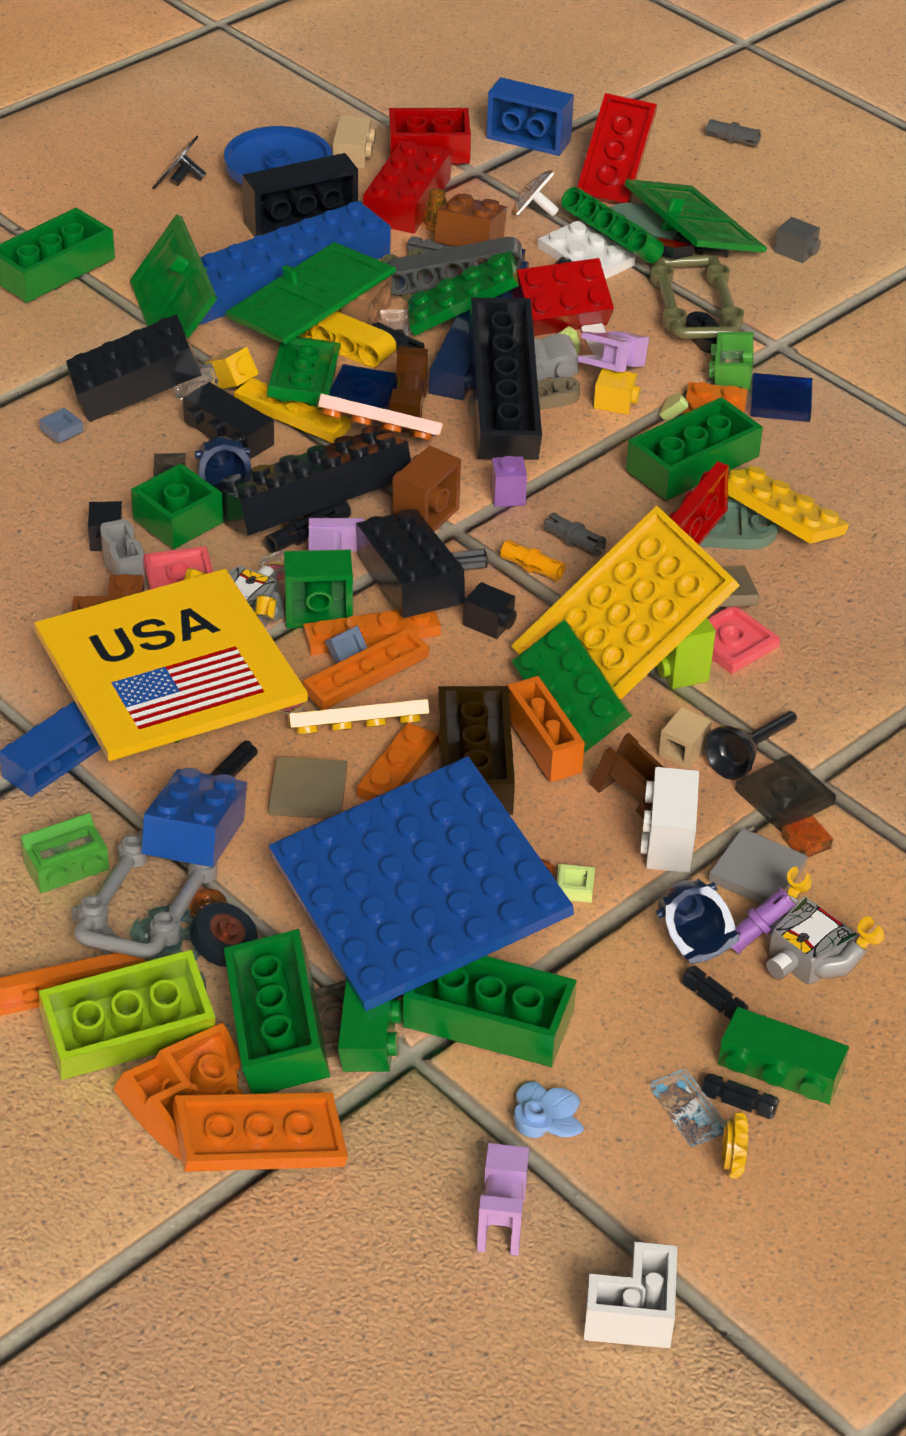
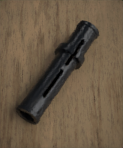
(281, 538)

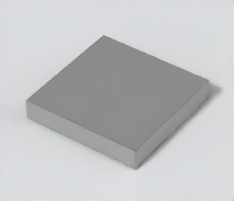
(756, 866)

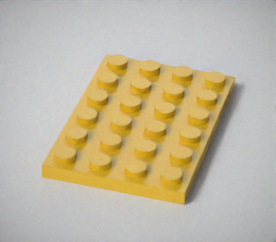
(639, 600)

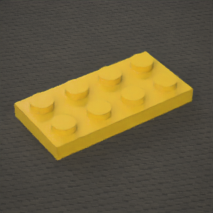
(784, 506)

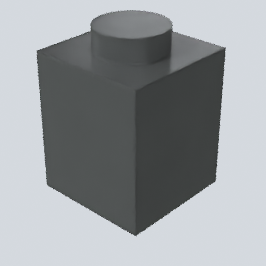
(797, 240)

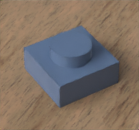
(61, 425)
(346, 644)

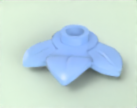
(546, 1111)

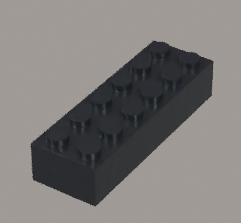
(504, 378)
(312, 480)

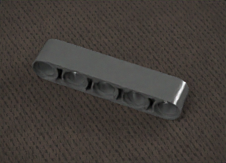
(438, 261)

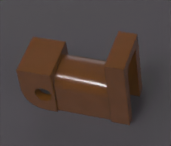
(410, 381)
(629, 767)

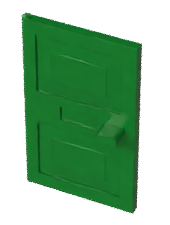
(694, 216)
(173, 280)
(309, 292)

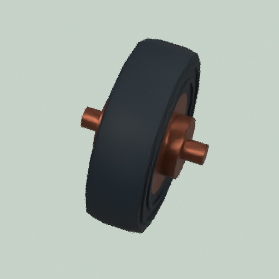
(220, 927)

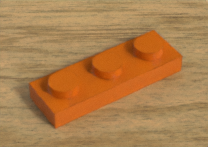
(398, 761)

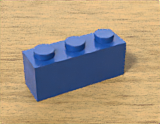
(48, 751)

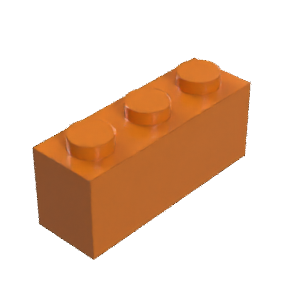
(545, 729)

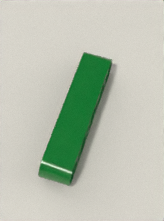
(612, 225)

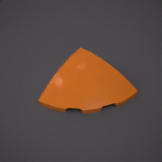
(192, 1066)

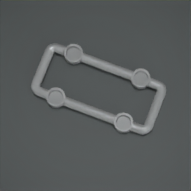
(164, 928)

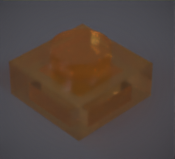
(807, 836)

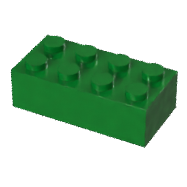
(54, 254)
(679, 451)
(496, 1008)
(276, 1013)

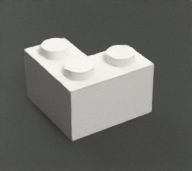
(671, 823)
(638, 1307)

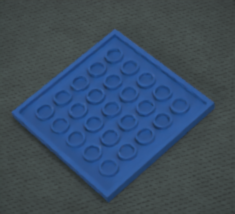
(419, 882)

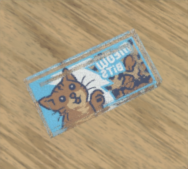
(688, 1107)

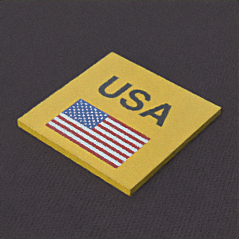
(169, 664)

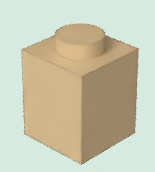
(684, 738)

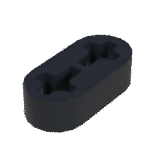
(702, 319)

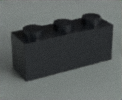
(222, 414)

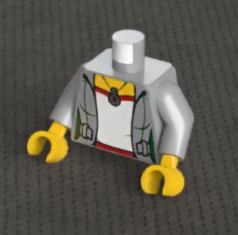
(258, 588)
(813, 941)

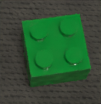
(177, 506)
(317, 586)

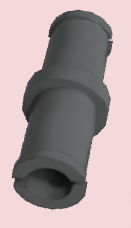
(733, 132)
(575, 534)

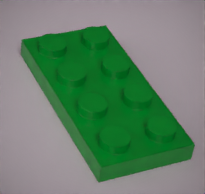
(454, 295)
(304, 370)
(574, 683)

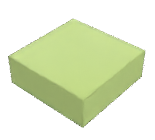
(576, 882)

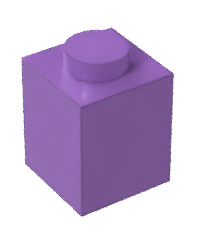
(508, 481)

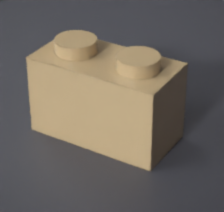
(355, 139)

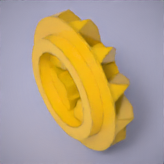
(735, 1145)

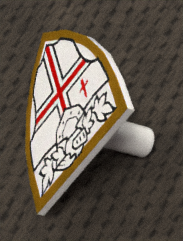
(532, 192)

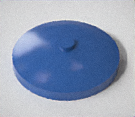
(271, 148)

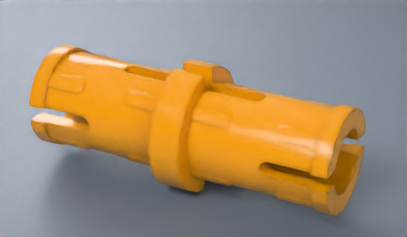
(532, 560)

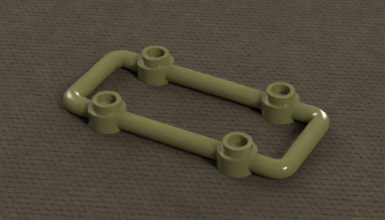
(675, 318)

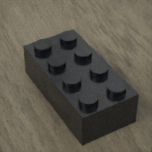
(297, 192)
(133, 367)
(410, 563)

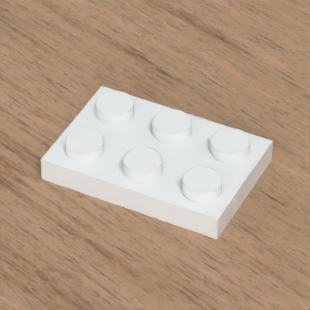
(583, 243)

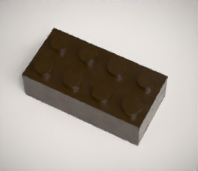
(478, 726)

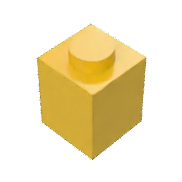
(233, 367)
(616, 391)

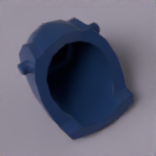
(222, 458)
(697, 920)

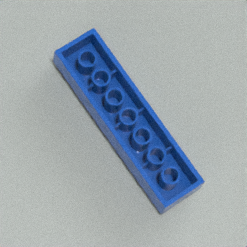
(259, 261)

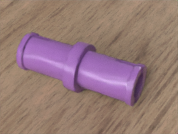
(761, 918)

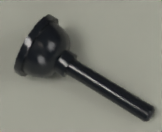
(733, 750)

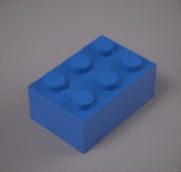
(529, 116)
(194, 817)

